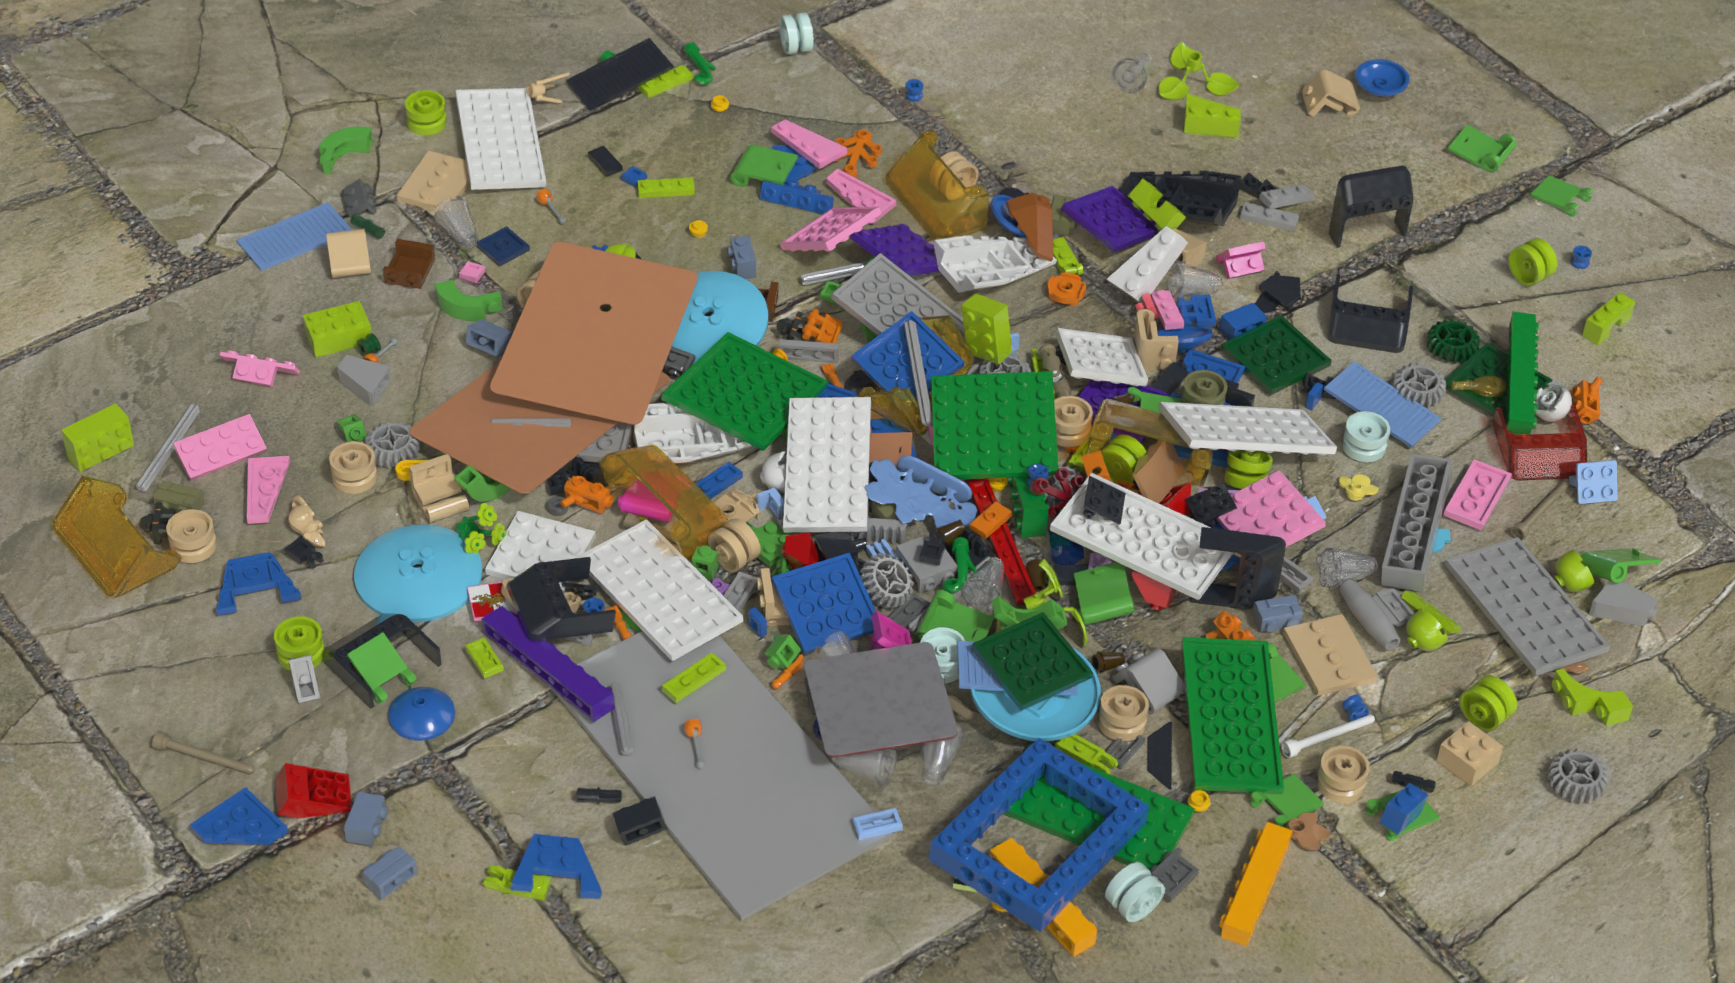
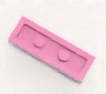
(1167, 310)

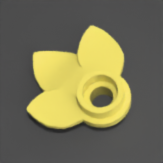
(1358, 486)

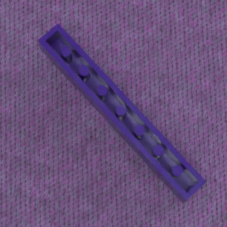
(549, 664)

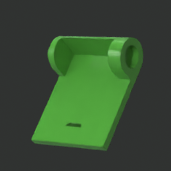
(1482, 149)
(763, 165)
(1614, 563)
(1103, 593)
(948, 614)

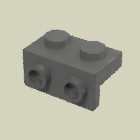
(358, 198)
(678, 362)
(1174, 873)

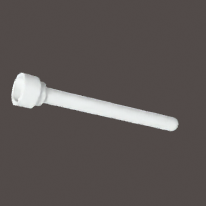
(1292, 747)

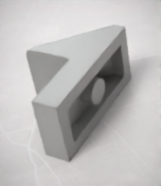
(304, 679)

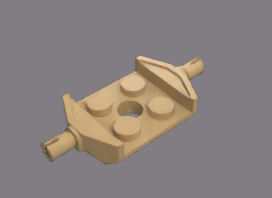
(742, 505)

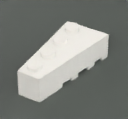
(1149, 264)

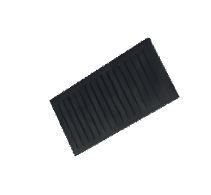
(619, 74)

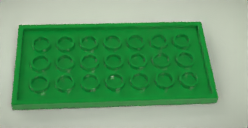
(1231, 715)
(1068, 818)

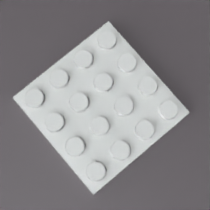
(1101, 357)
(537, 540)

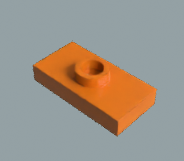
(990, 520)

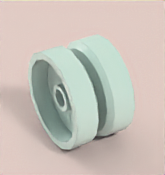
(796, 33)
(1366, 436)
(946, 652)
(1134, 892)

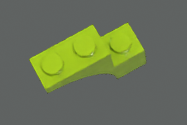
(1579, 699)

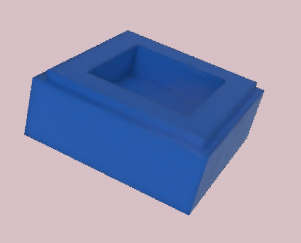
(632, 176)
(1314, 396)
(757, 622)

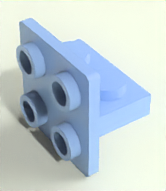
(1595, 481)

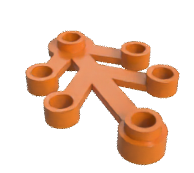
(861, 138)

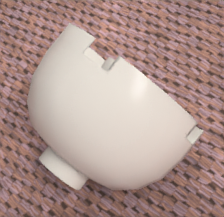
(1553, 402)
(774, 472)

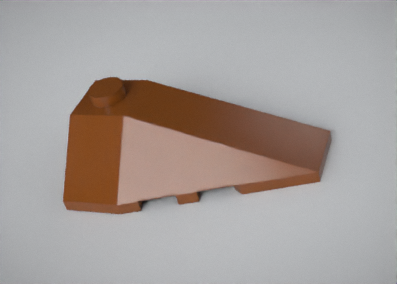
(1035, 220)

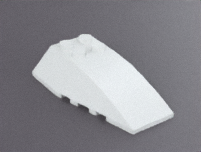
(986, 263)
(683, 435)

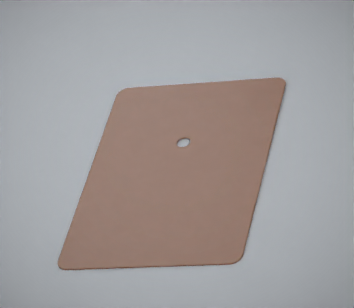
(589, 358)
(508, 453)

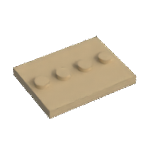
(435, 180)
(1330, 655)

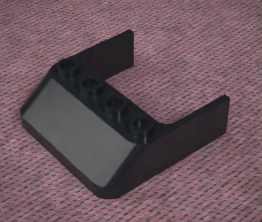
(1372, 194)
(1368, 325)
(1258, 570)
(544, 606)
(392, 625)

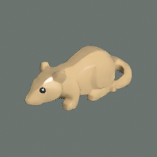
(302, 522)

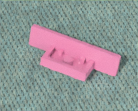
(256, 370)

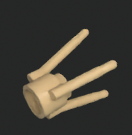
(538, 89)

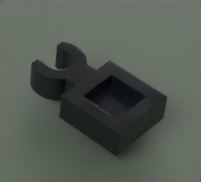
(933, 550)
(302, 551)

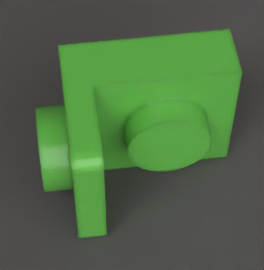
(352, 428)

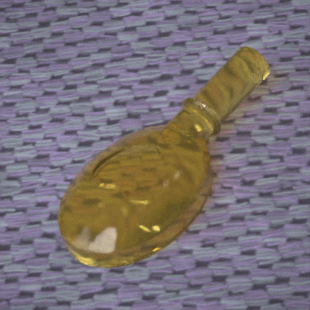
(1485, 386)

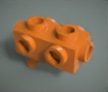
(1587, 400)
(587, 495)
(1229, 628)

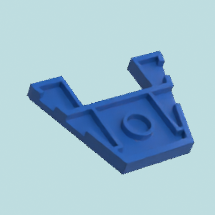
(252, 575)
(559, 858)

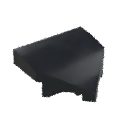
(1282, 289)

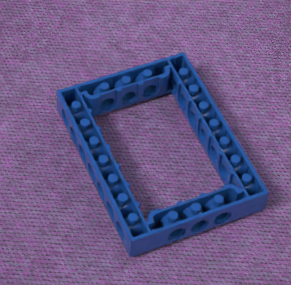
(1040, 905)

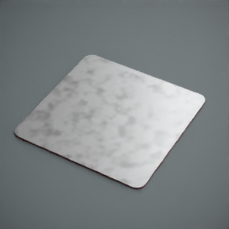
(880, 699)

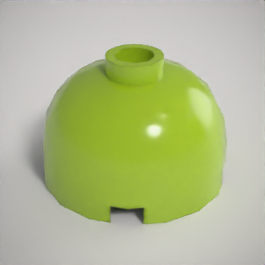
(1572, 573)
(1425, 632)

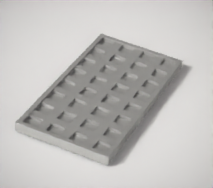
(1527, 606)

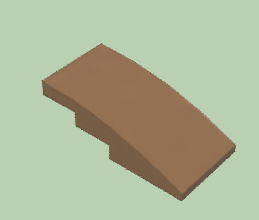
(1158, 471)

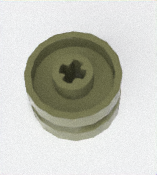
(1204, 388)

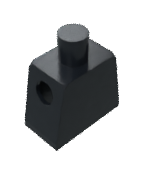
(836, 544)

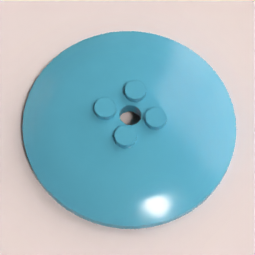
(736, 309)
(437, 589)
(1049, 719)

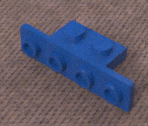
(797, 196)

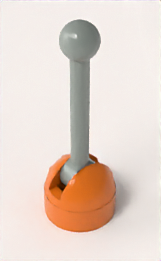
(545, 198)
(374, 358)
(693, 729)

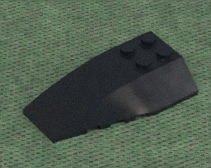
(1200, 197)

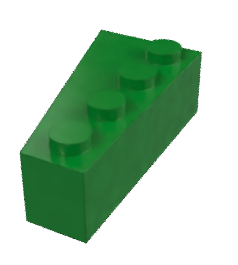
(1030, 508)

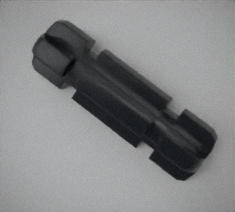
(1399, 777)

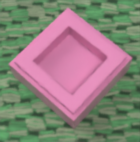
(472, 272)

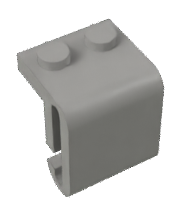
(1154, 677)

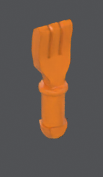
(829, 371)
(620, 625)
(787, 673)

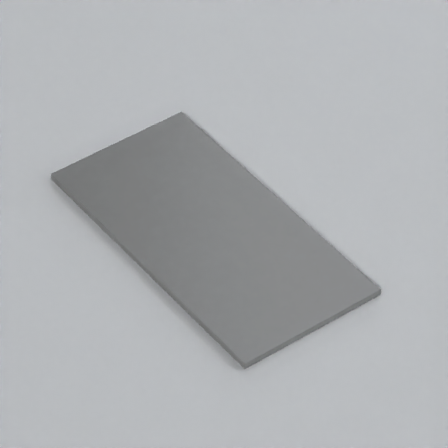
(765, 804)

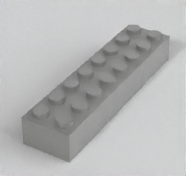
(1416, 522)

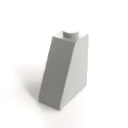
(364, 378)
(1624, 604)

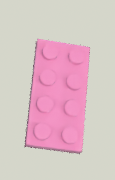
(219, 447)
(1477, 494)

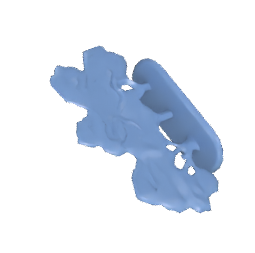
(916, 499)

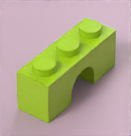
(1146, 197)
(1615, 311)

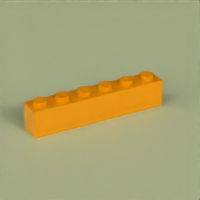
(1256, 883)
(1069, 925)

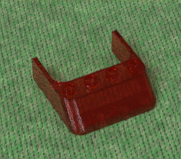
(1542, 454)

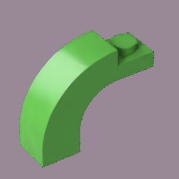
(343, 142)
(464, 306)
(480, 486)
(1009, 615)

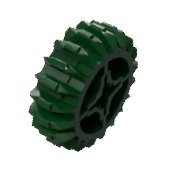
(1452, 341)

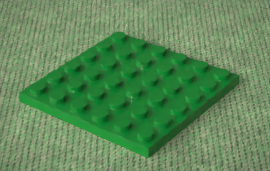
(743, 390)
(994, 424)

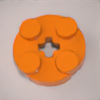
(1071, 296)

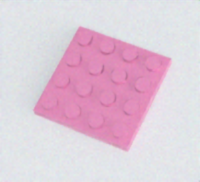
(830, 229)
(1272, 509)

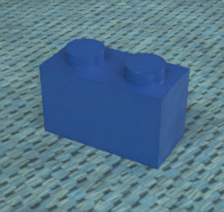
(1241, 320)
(1404, 808)

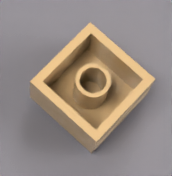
(1469, 753)

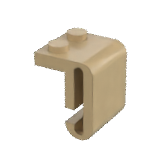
(1330, 90)
(348, 253)
(1153, 350)
(436, 489)
(769, 600)

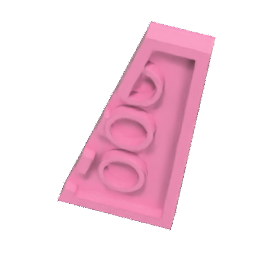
(810, 145)
(859, 193)
(264, 486)

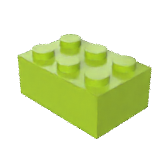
(336, 328)
(987, 328)
(97, 437)

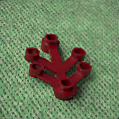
(1041, 486)

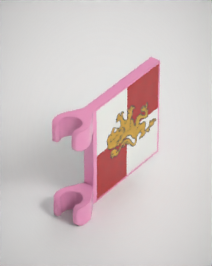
(487, 599)

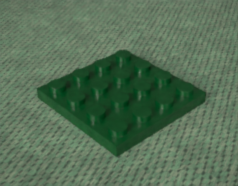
(1276, 354)
(1486, 362)
(1032, 661)

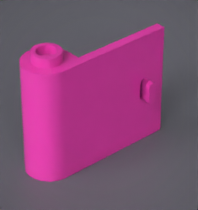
(644, 503)

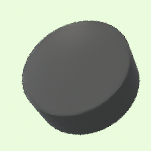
(555, 508)

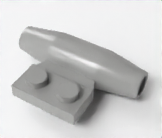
(1378, 612)

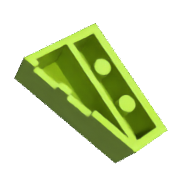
(1210, 118)

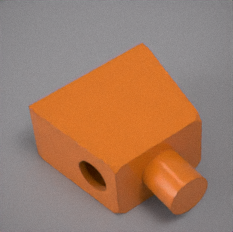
(1095, 460)

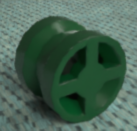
(369, 344)

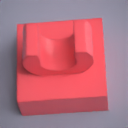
(1148, 304)

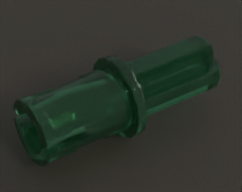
(368, 225)

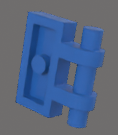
(1202, 309)

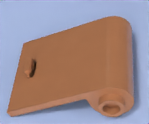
(888, 446)

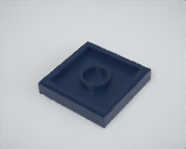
(503, 246)

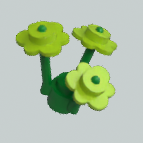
(474, 536)

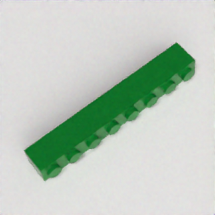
(1521, 373)

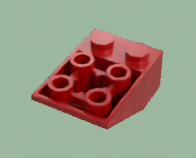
(311, 792)

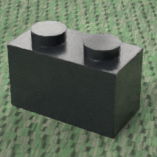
(639, 820)

